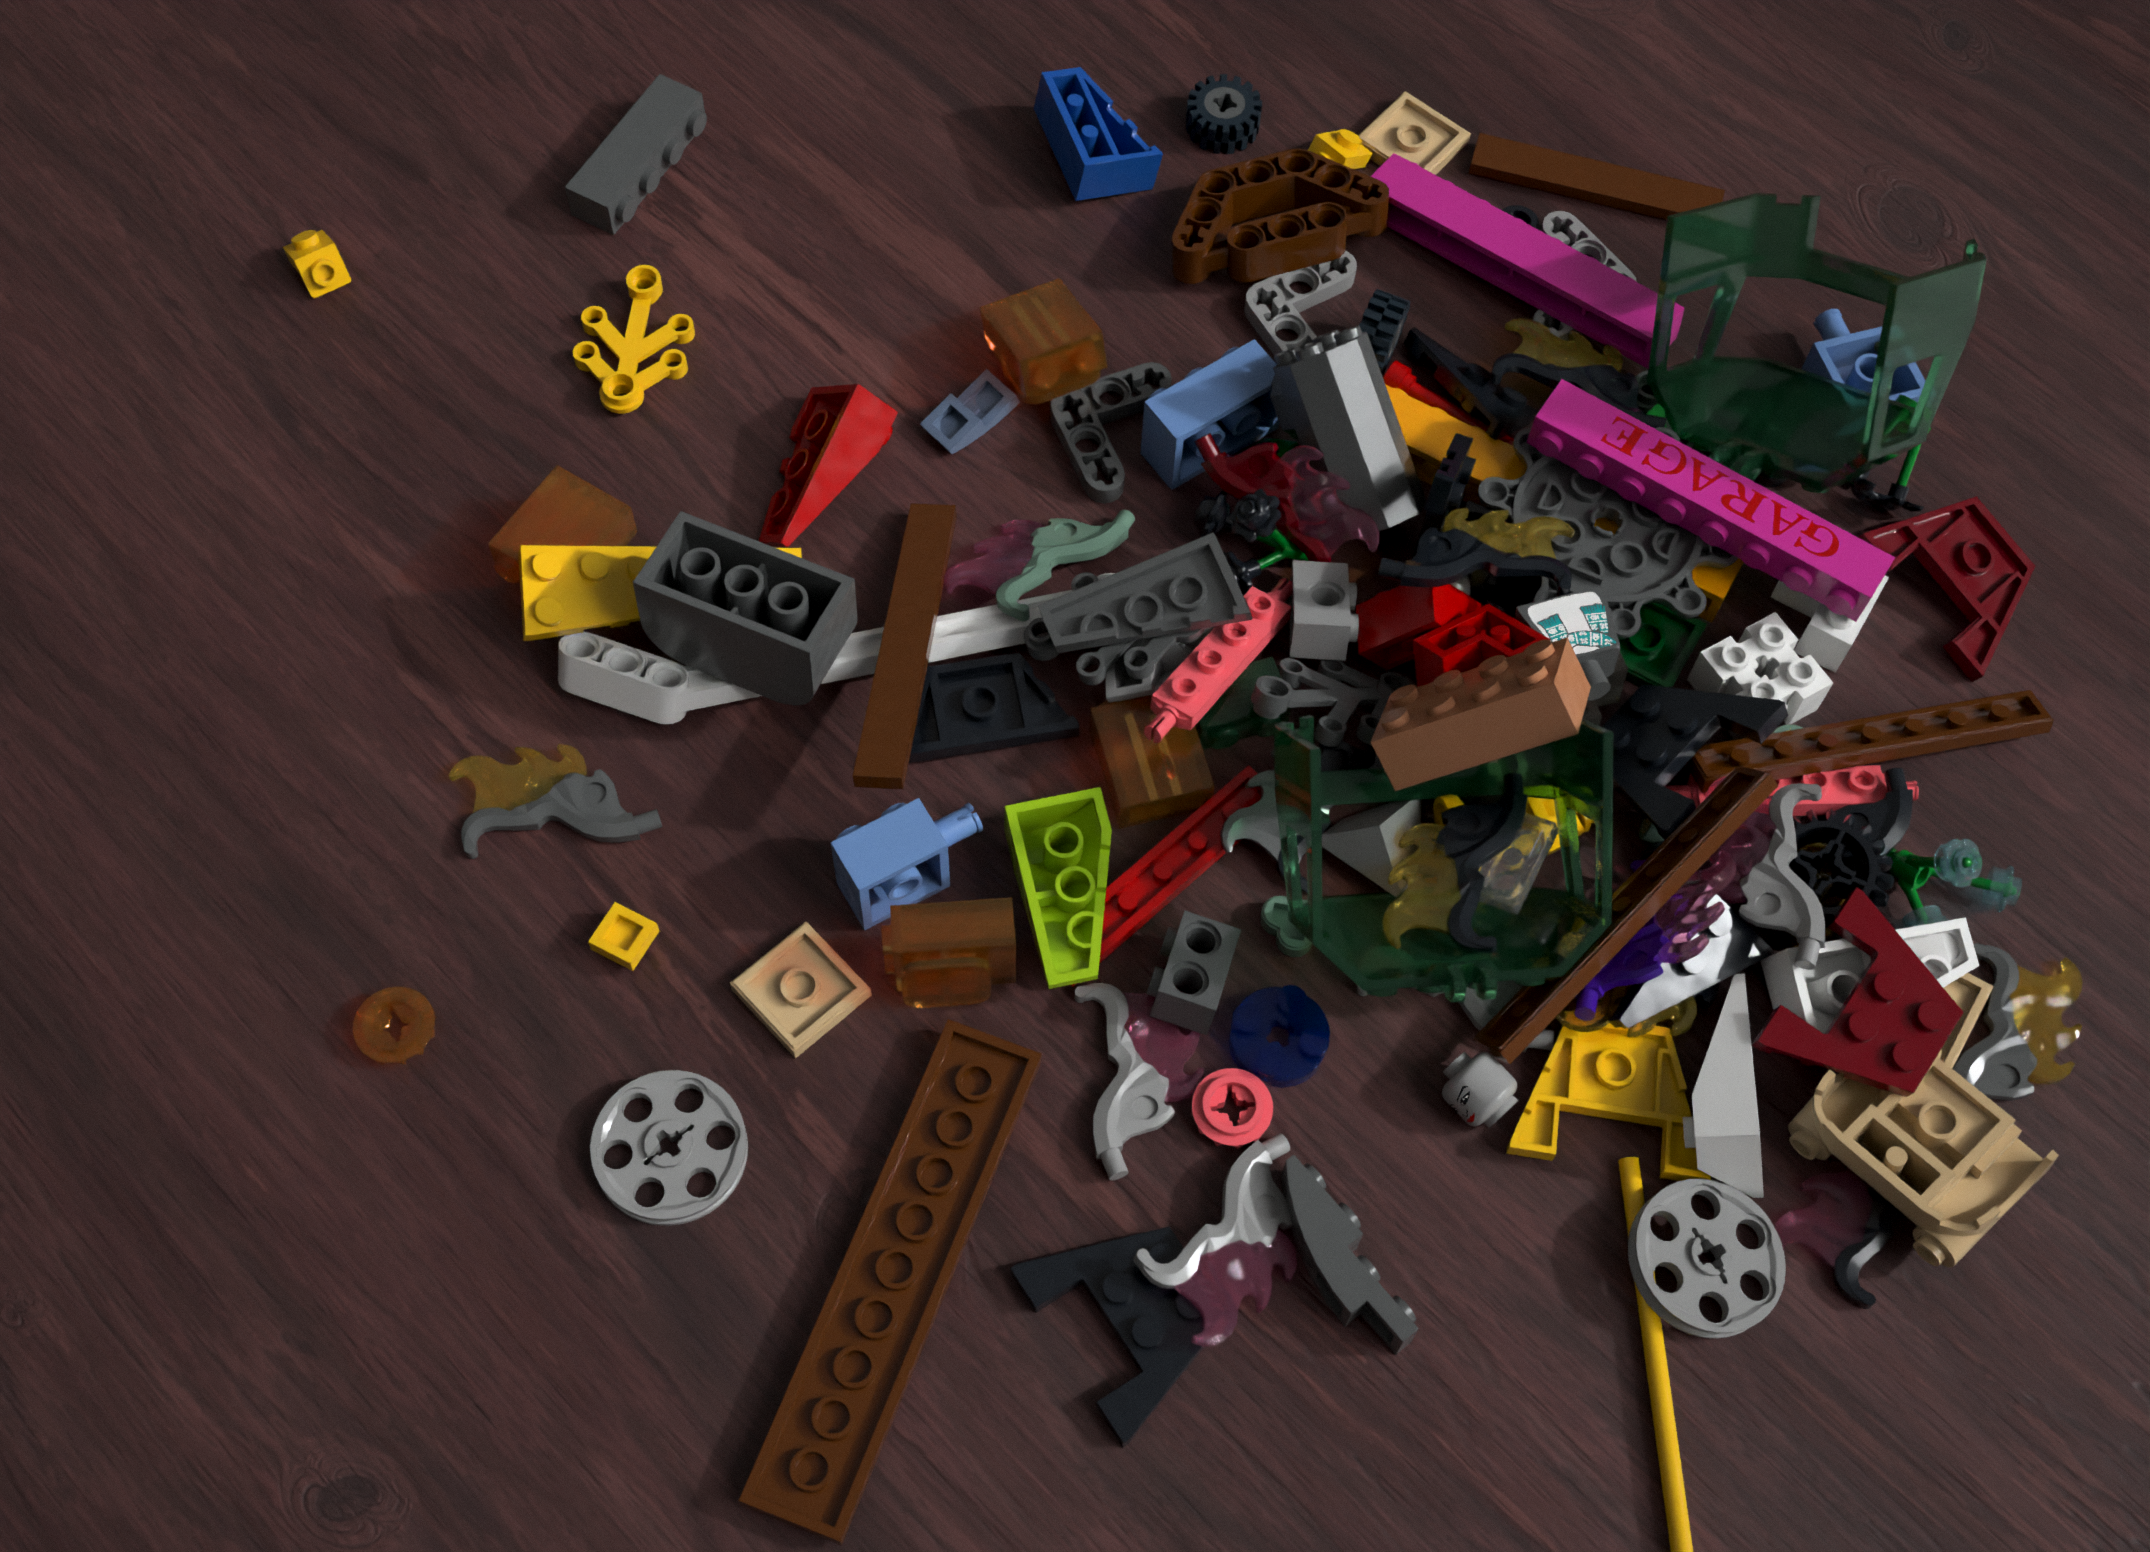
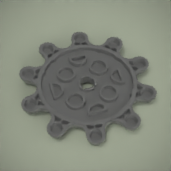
(1634, 566)

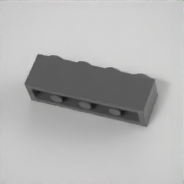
(636, 154)

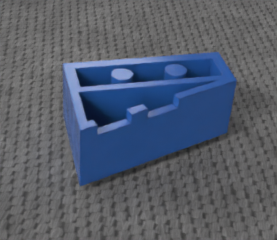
(1090, 140)

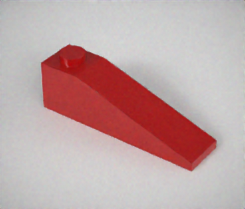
(834, 440)

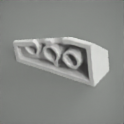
(1821, 992)
(1725, 1102)

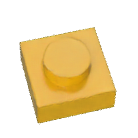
(623, 936)

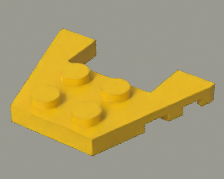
(1610, 1079)

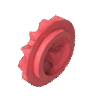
(1246, 1091)

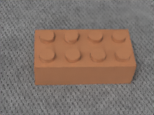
(1481, 713)

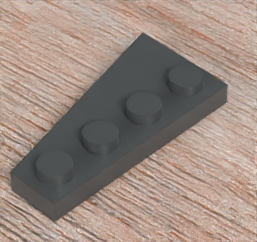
(1155, 598)

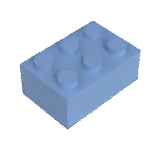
(1220, 399)

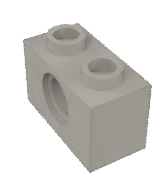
(1321, 610)

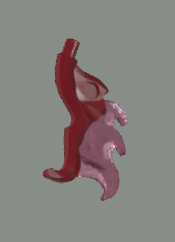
(1308, 499)

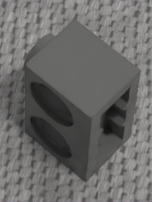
(1196, 972)

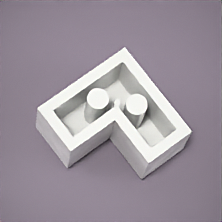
(1828, 633)

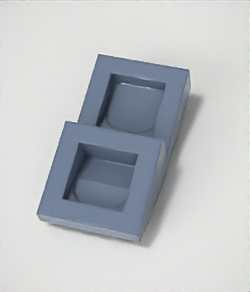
(966, 418)

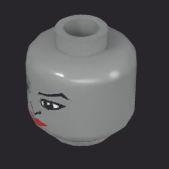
(1479, 1088)

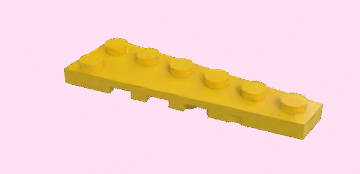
(580, 587)

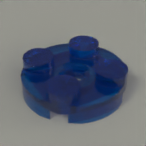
(1289, 1010)

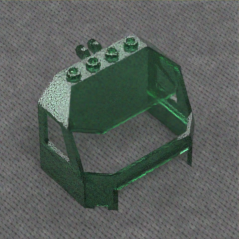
(1778, 415)
(1531, 946)

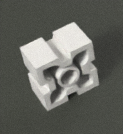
(1763, 668)

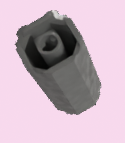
(1340, 405)

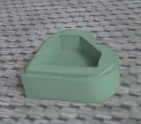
(1276, 923)

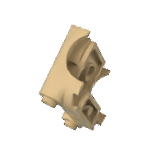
(1935, 1155)

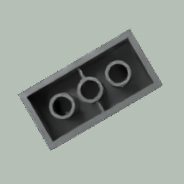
(744, 610)

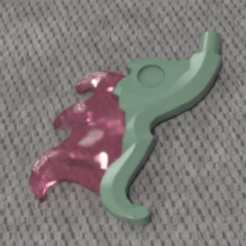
(1026, 558)

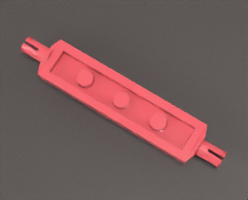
(1218, 662)
(1838, 786)

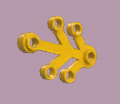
(634, 346)

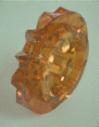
(375, 1016)

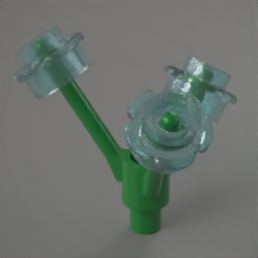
(1954, 863)

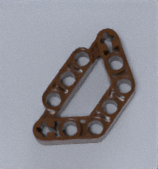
(1328, 204)

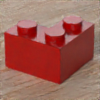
(1402, 614)
(1469, 642)

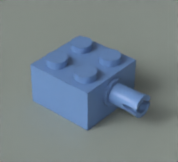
(1852, 358)
(898, 858)

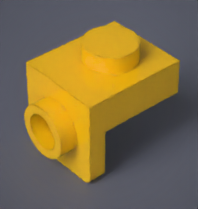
(1342, 148)
(317, 262)

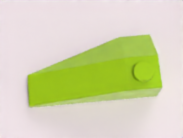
(1062, 874)

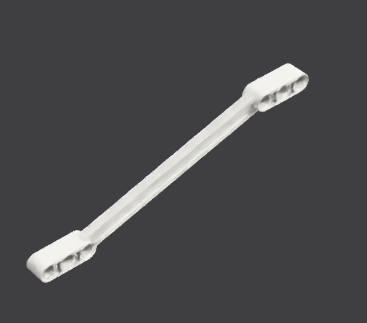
(667, 690)

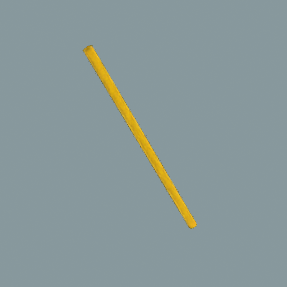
(1658, 1383)

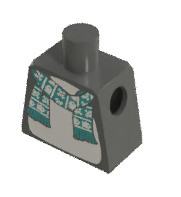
(1587, 624)

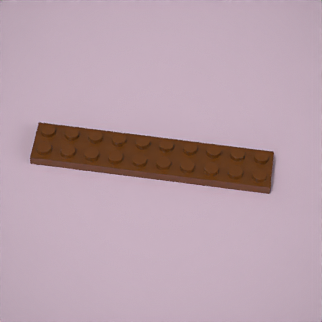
(891, 1284)

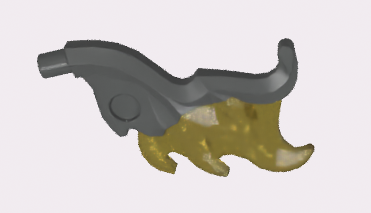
(544, 791)
(2023, 1028)

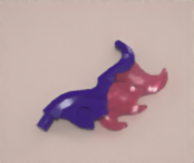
(1664, 937)

